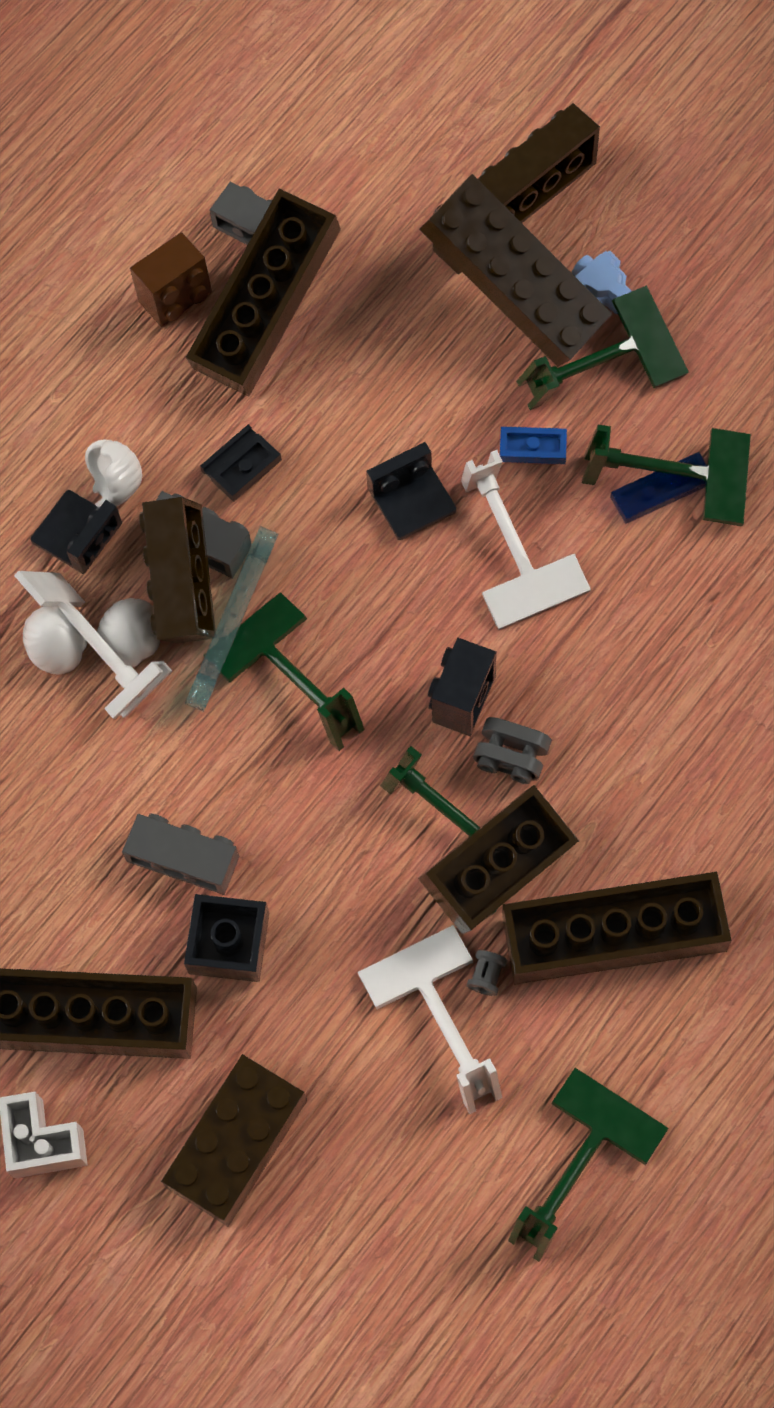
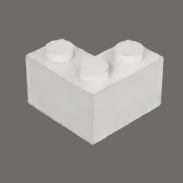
(32, 1146)

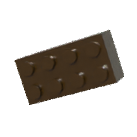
(177, 570)
(498, 859)
(234, 1140)

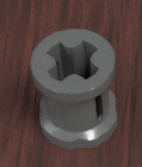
(487, 973)

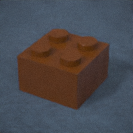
(171, 279)

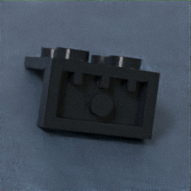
(409, 492)
(77, 530)

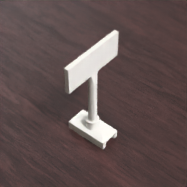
(534, 588)
(54, 590)
(417, 970)

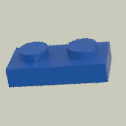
(533, 445)

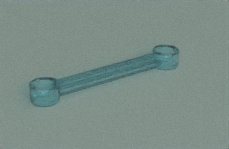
(231, 619)

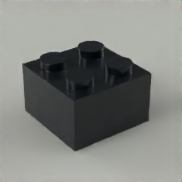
(463, 686)
(227, 938)

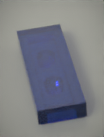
(655, 491)

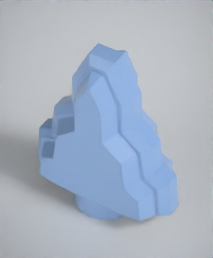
(602, 277)

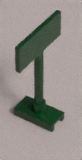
(647, 337)
(723, 475)
(258, 638)
(412, 780)
(608, 1119)

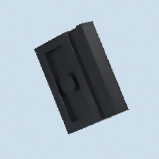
(241, 463)

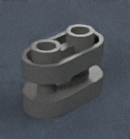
(521, 766)

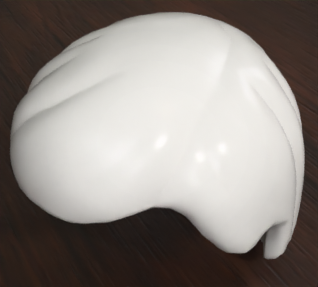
(114, 470)
(129, 630)
(52, 641)

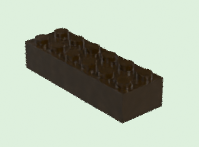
(542, 165)
(515, 271)
(263, 292)
(616, 927)
(97, 1013)

